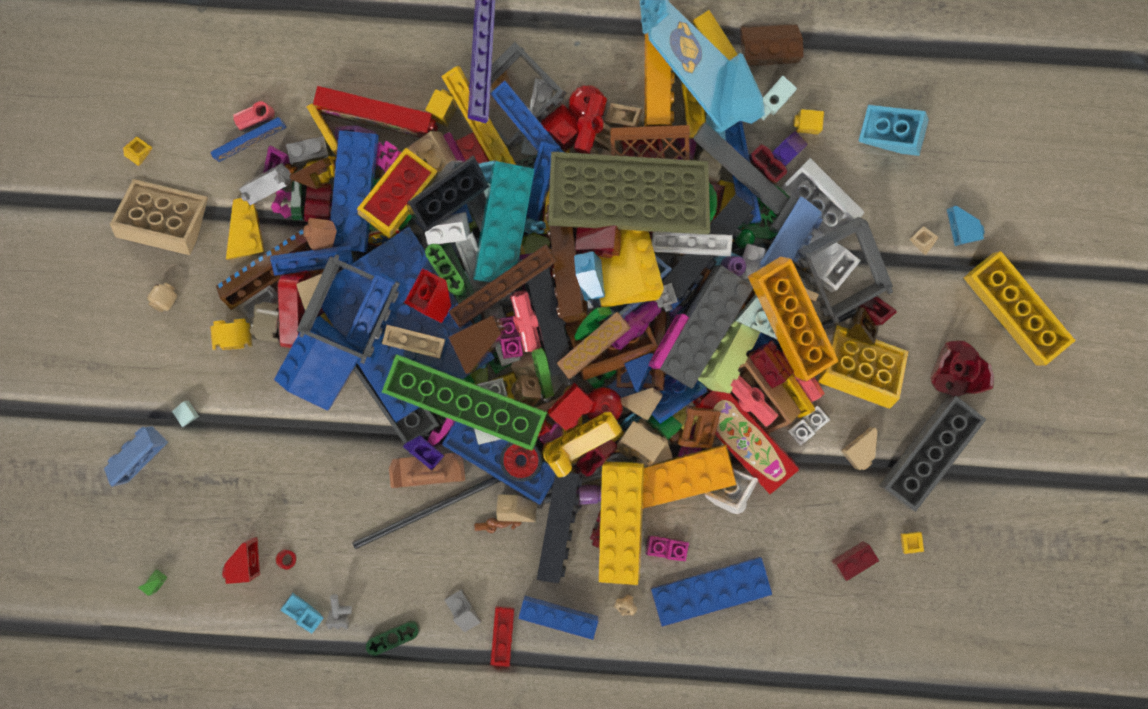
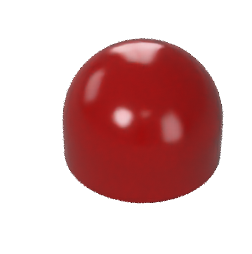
(279, 557)

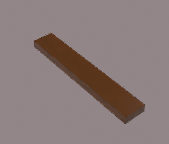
(503, 285)

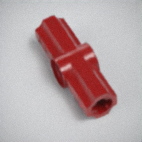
(590, 123)

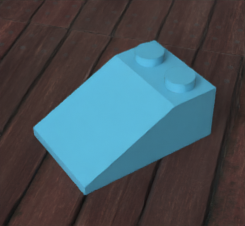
(894, 129)

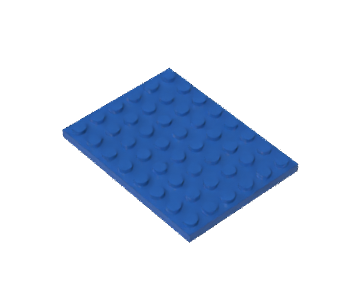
(401, 260)

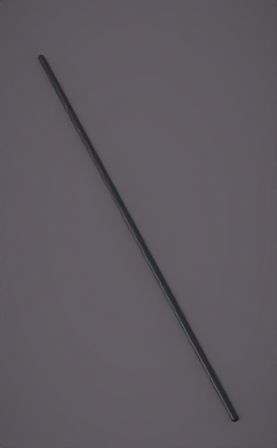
(492, 481)

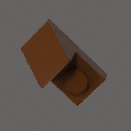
(309, 175)

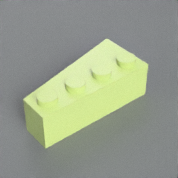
(728, 357)

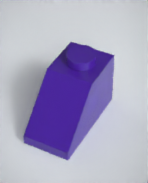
(789, 148)

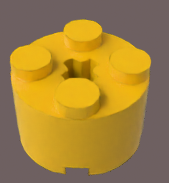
(230, 335)

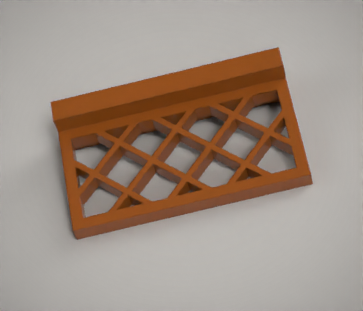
(654, 133)
(658, 376)

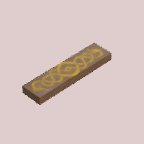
(593, 345)

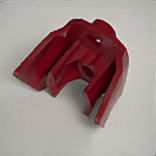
(972, 371)

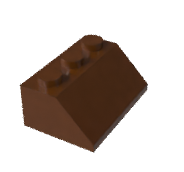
(771, 45)

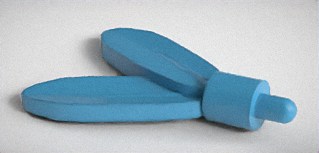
(628, 421)

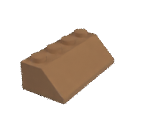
(775, 397)

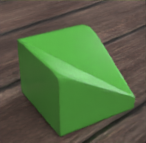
(154, 583)

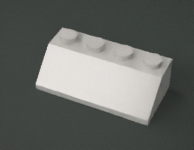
(824, 194)

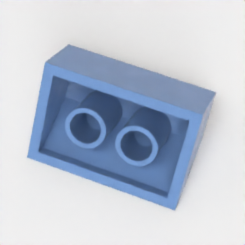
(134, 455)

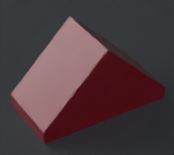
(878, 310)

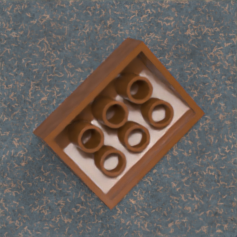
(611, 357)

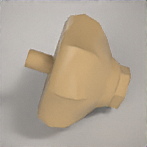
(626, 605)

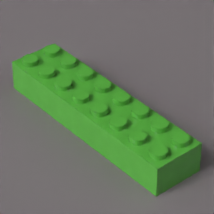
(464, 402)

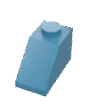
(964, 226)
(589, 275)

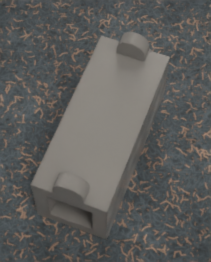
(265, 184)

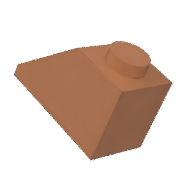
(320, 233)

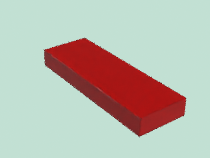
(502, 636)

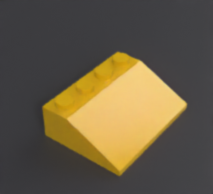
(633, 274)
(866, 369)

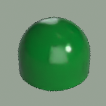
(745, 238)

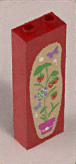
(373, 112)
(749, 441)

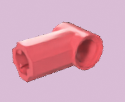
(251, 116)

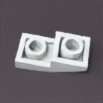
(808, 425)

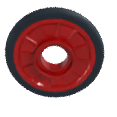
(513, 470)

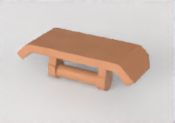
(412, 472)

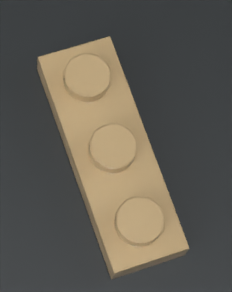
(413, 341)

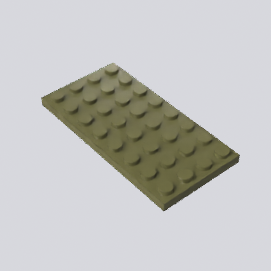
(629, 193)

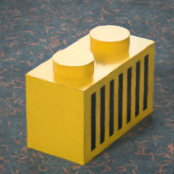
(442, 106)

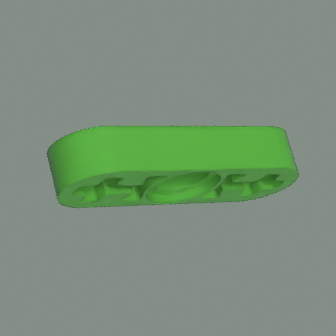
(442, 255)
(542, 372)

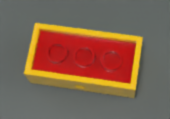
(387, 202)

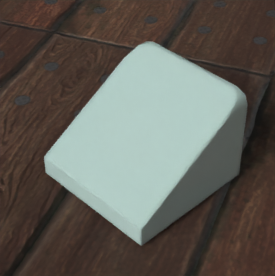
(185, 413)

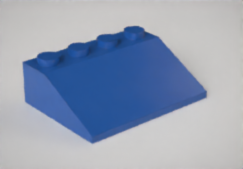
(316, 368)

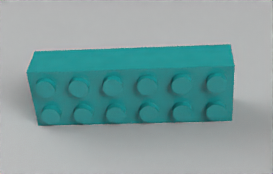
(503, 220)

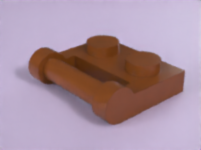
(704, 429)

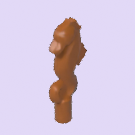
(492, 524)

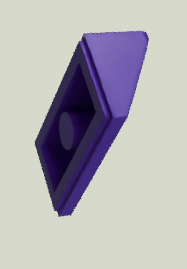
(424, 452)

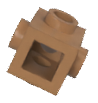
(527, 389)

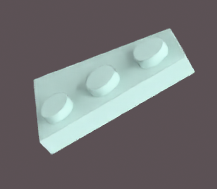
(755, 317)

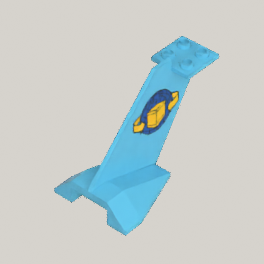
(719, 85)

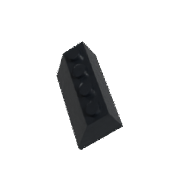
(447, 194)

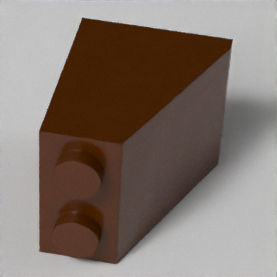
(476, 342)

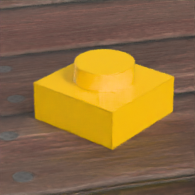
(912, 542)

